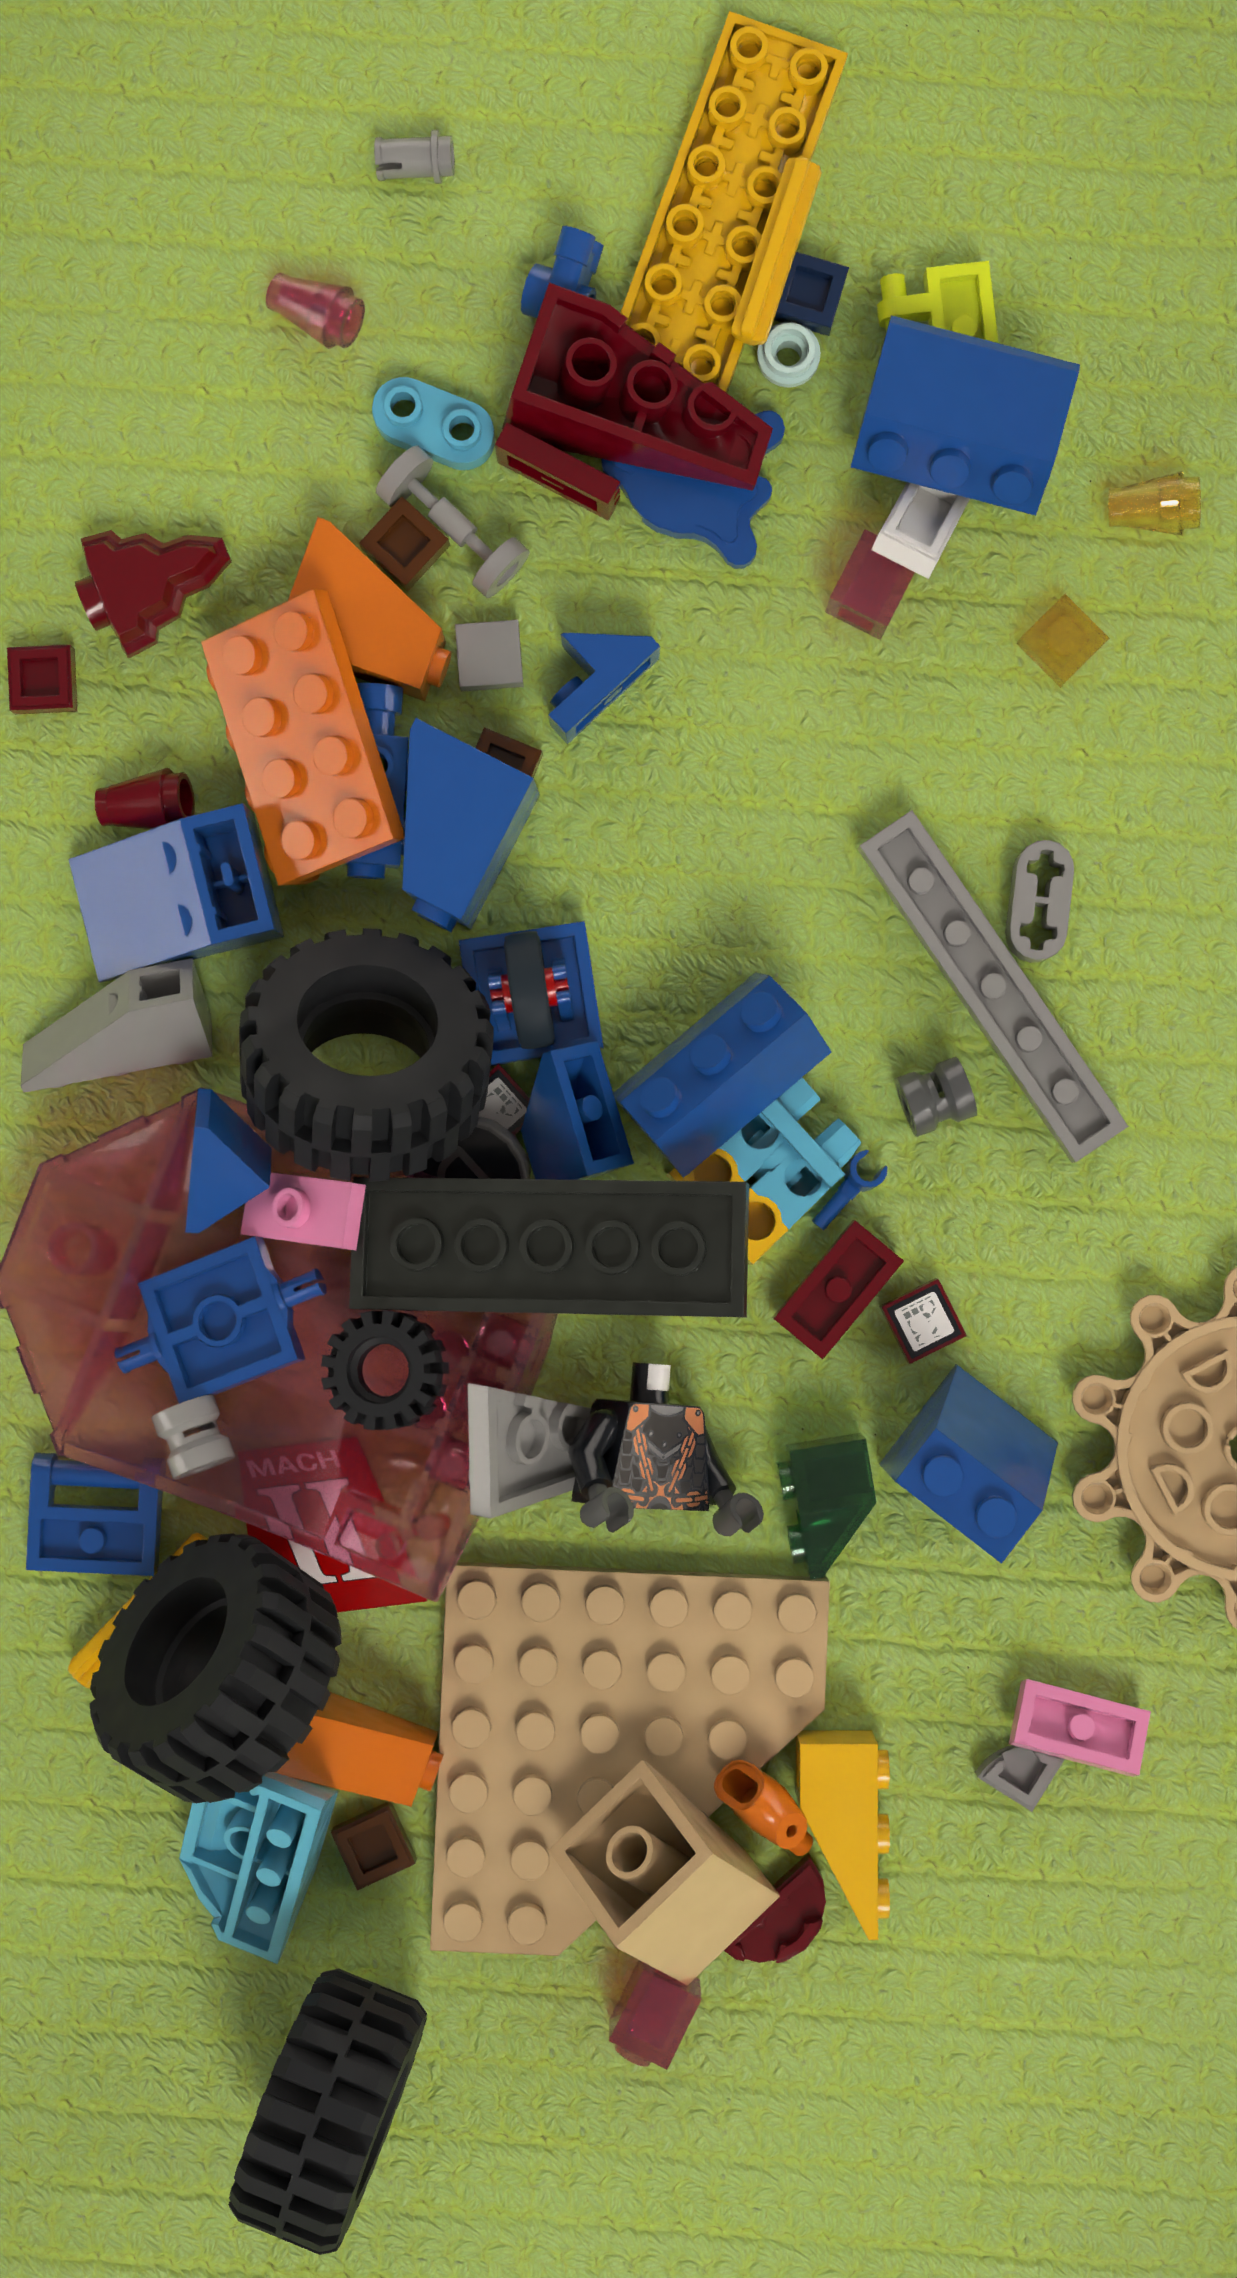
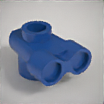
(574, 264)

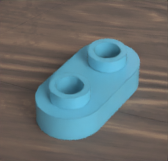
(432, 423)

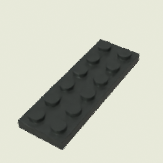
(552, 1247)

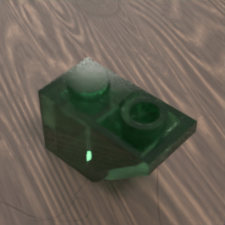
(830, 1494)

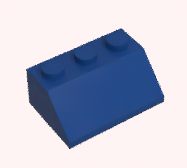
(965, 415)
(722, 1072)

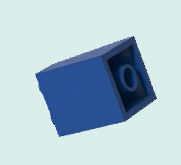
(458, 824)
(975, 1463)

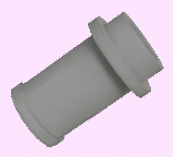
(415, 157)

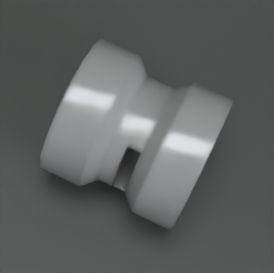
(200, 1450)

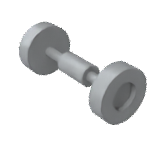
(406, 478)

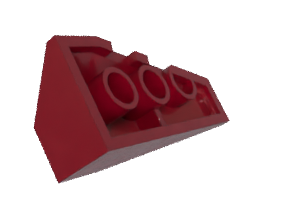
(619, 398)

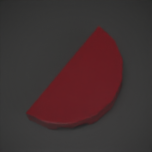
(789, 1922)

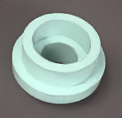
(789, 336)

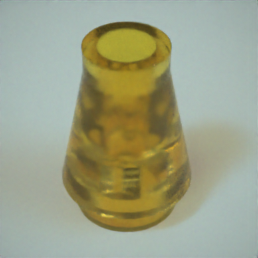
(1157, 504)

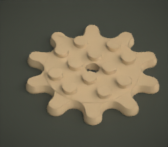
(1171, 1448)

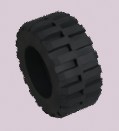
(376, 989)
(215, 1669)
(327, 2111)

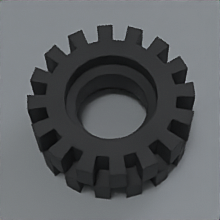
(346, 1374)

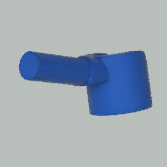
(848, 1190)

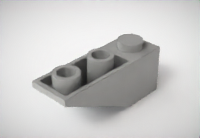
(129, 1026)

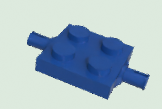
(221, 1320)

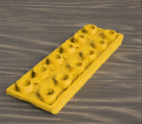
(754, 112)

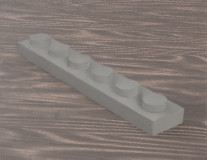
(992, 987)

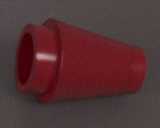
(146, 800)

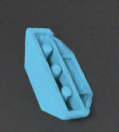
(257, 1858)

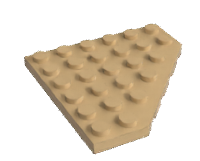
(571, 1683)

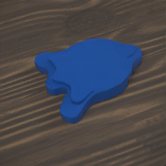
(697, 507)

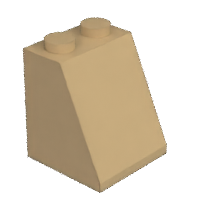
(662, 1875)

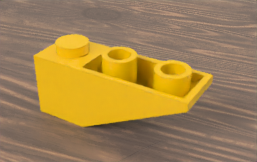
(839, 1798)

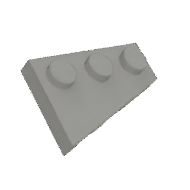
(518, 1449)

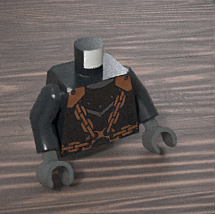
(653, 1458)

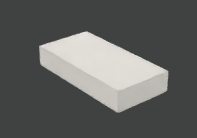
(919, 527)

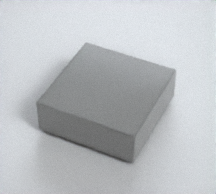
(489, 655)

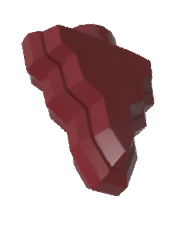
(144, 583)

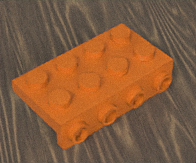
(302, 739)

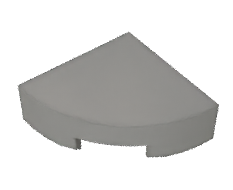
(1019, 1773)

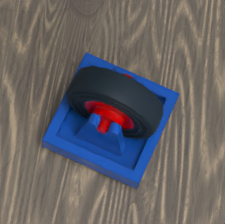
(536, 989)

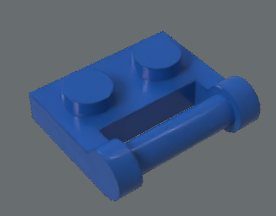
(90, 1535)

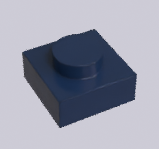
(812, 293)

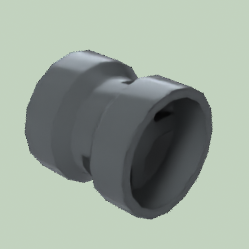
(936, 1096)

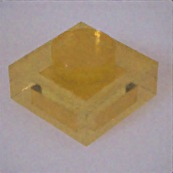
(1062, 640)

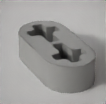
(1024, 900)

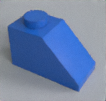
(573, 1117)

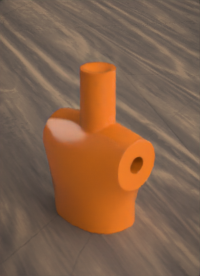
(763, 1806)

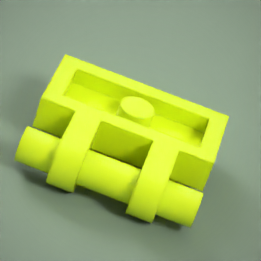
(954, 299)

